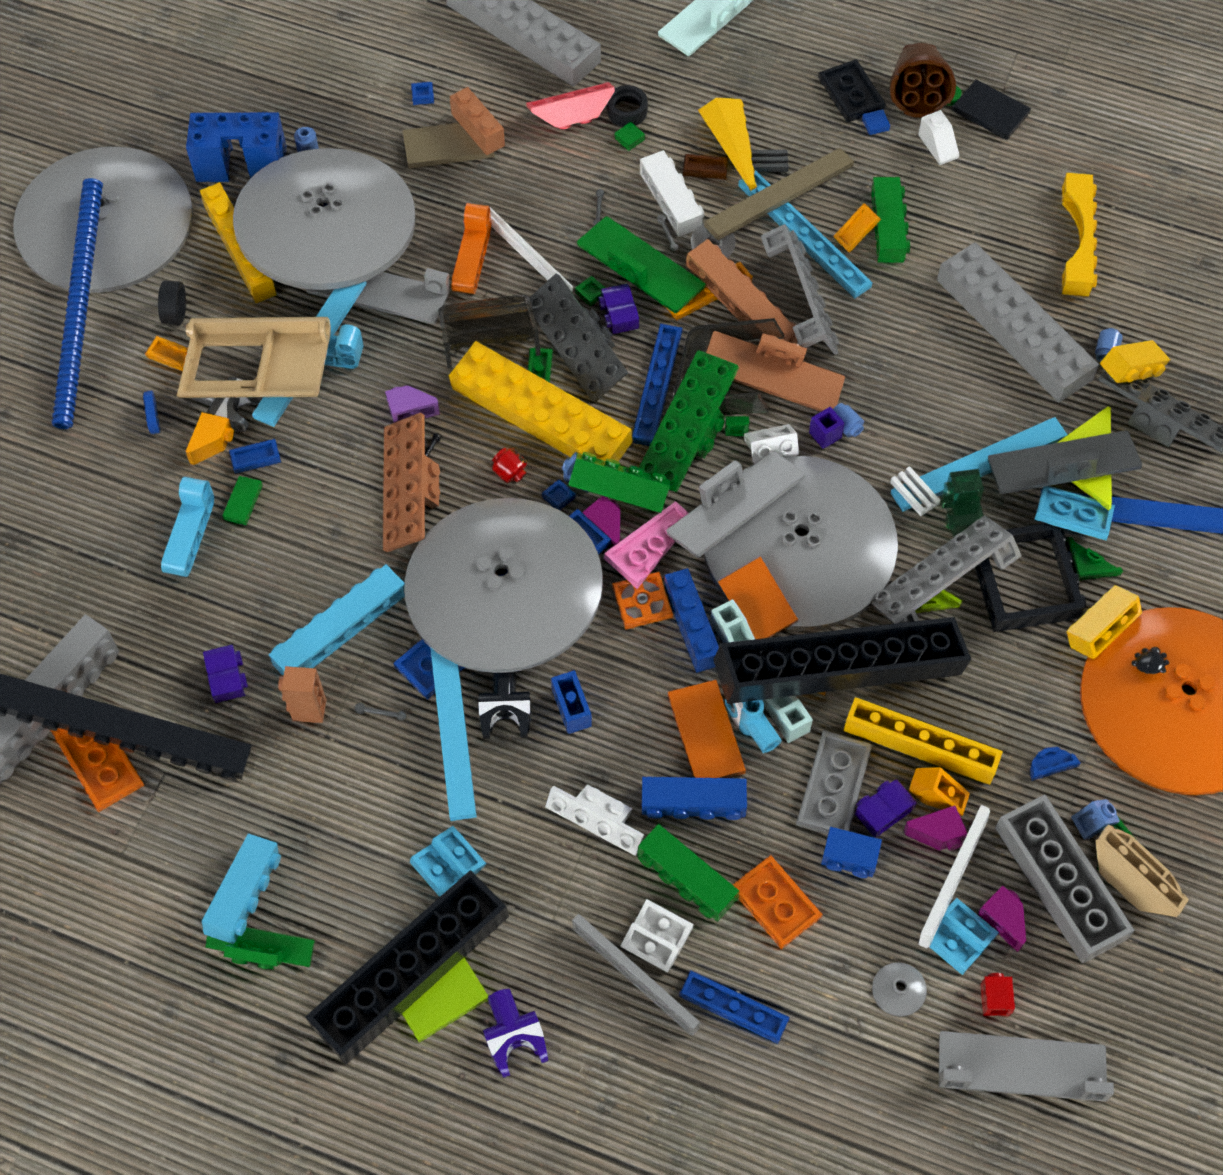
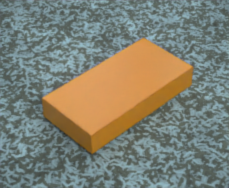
(856, 227)
(167, 353)

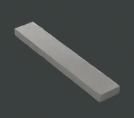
(635, 975)

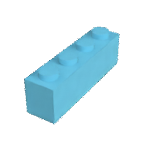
(241, 888)

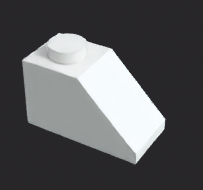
(939, 137)

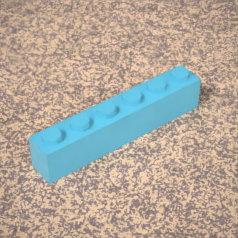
(340, 622)

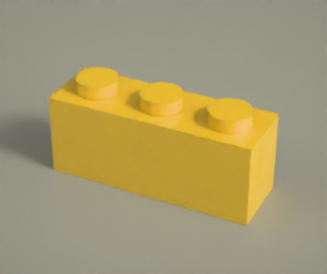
(1135, 361)
(1104, 622)

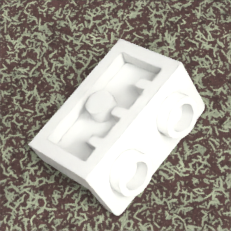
(778, 439)

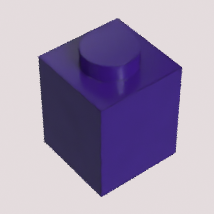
(826, 427)

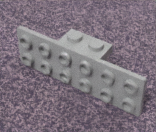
(732, 500)

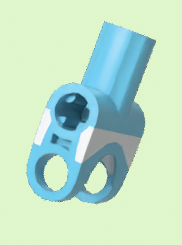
(752, 722)

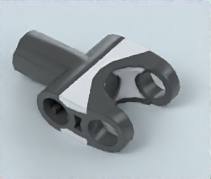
(228, 408)

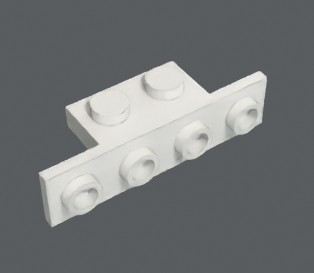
(598, 815)

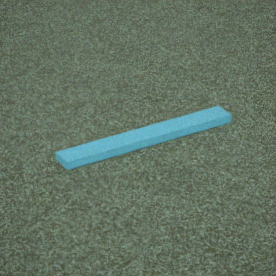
(815, 243)
(336, 309)
(1038, 435)
(453, 738)

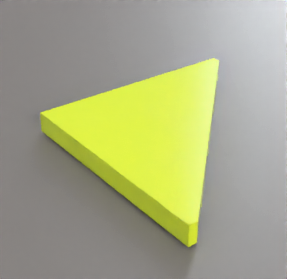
(1098, 487)

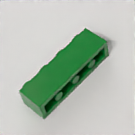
(891, 229)
(619, 482)
(687, 873)

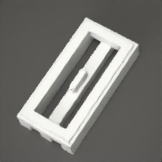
(910, 478)

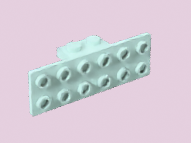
(700, 22)

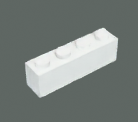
(671, 193)

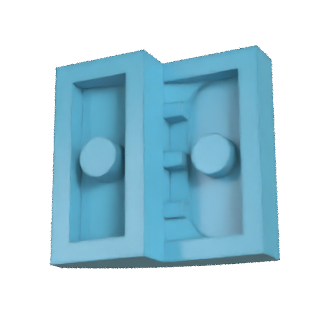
(446, 860)
(962, 936)

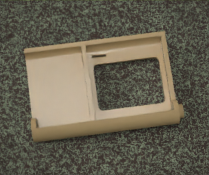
(289, 361)

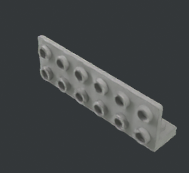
(403, 295)
(818, 327)
(944, 567)
(1023, 1066)

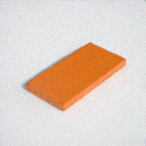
(706, 731)
(100, 768)

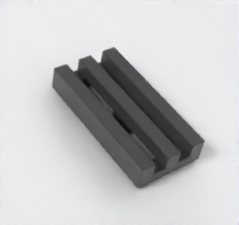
(765, 157)

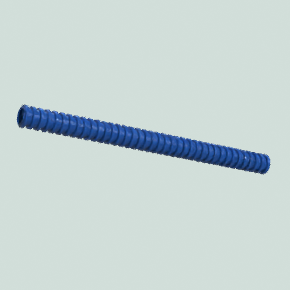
(77, 304)

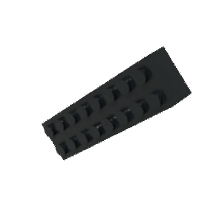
(407, 967)

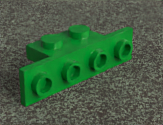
(265, 948)

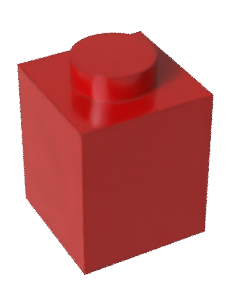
(997, 995)

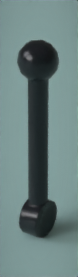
(436, 438)

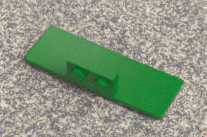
(641, 264)
(691, 419)

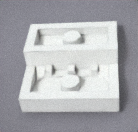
(657, 935)

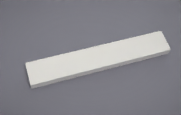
(954, 877)

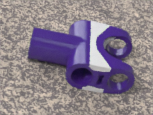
(512, 1031)

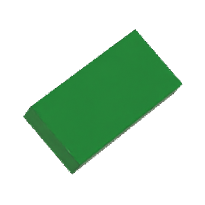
(242, 500)

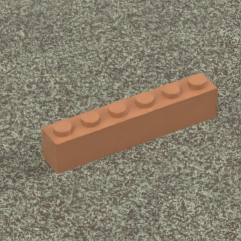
(734, 288)

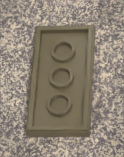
(440, 146)

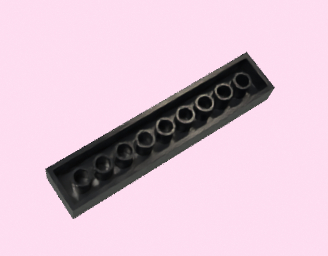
(840, 659)

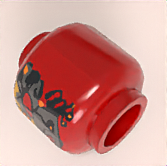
(509, 465)

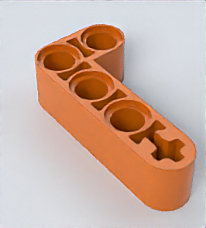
(472, 248)

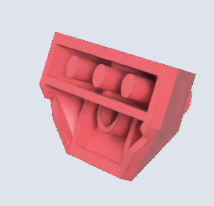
(574, 106)

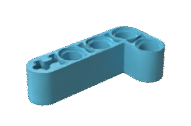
(345, 348)
(189, 526)

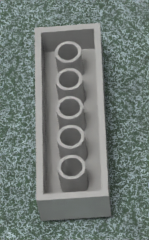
(1064, 879)

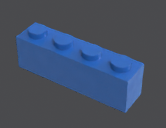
(691, 619)
(694, 797)

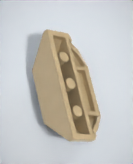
(1138, 874)

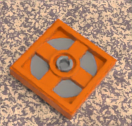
(644, 604)

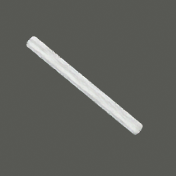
(524, 248)

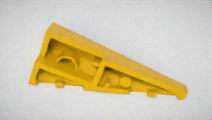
(728, 124)

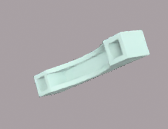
(785, 711)

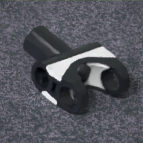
(505, 704)

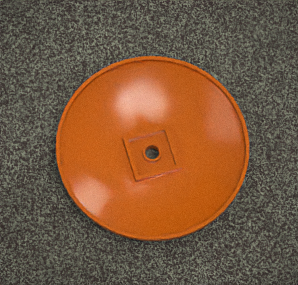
(1147, 718)

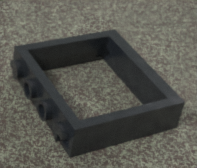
(1007, 621)

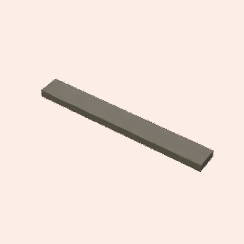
(778, 194)

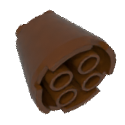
(921, 81)

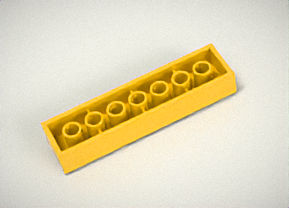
(538, 405)

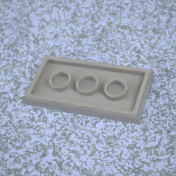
(834, 783)

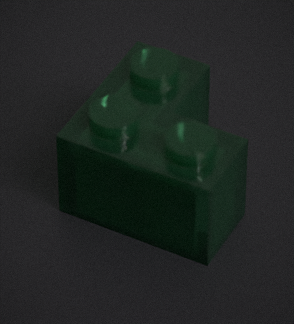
(962, 499)

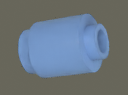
(305, 139)
(1106, 340)
(853, 422)

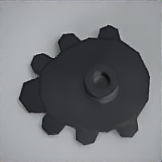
(1151, 661)

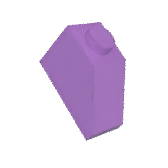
(409, 401)

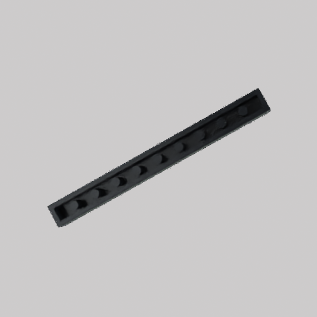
(123, 727)

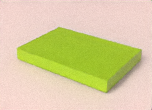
(445, 1001)

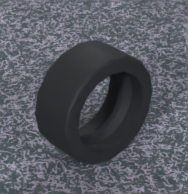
(628, 93)
(172, 302)

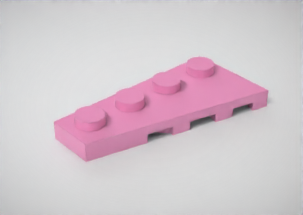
(645, 547)

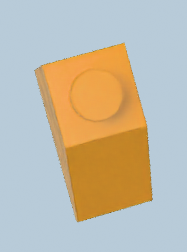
(209, 437)
(938, 789)

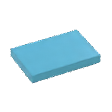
(1074, 512)

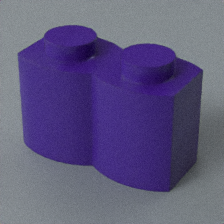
(619, 308)
(224, 673)
(885, 807)

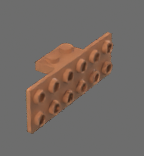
(779, 370)
(408, 483)

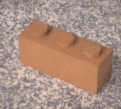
(477, 121)
(303, 694)

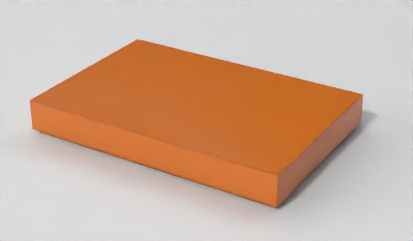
(759, 599)
(776, 902)

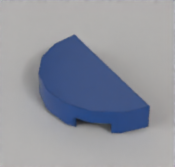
(1052, 761)

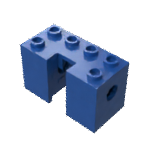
(211, 146)

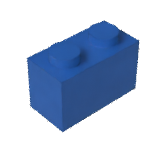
(571, 702)
(851, 852)

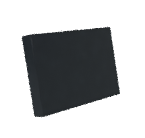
(851, 90)
(991, 109)

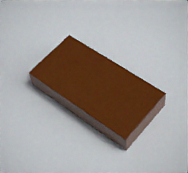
(705, 166)

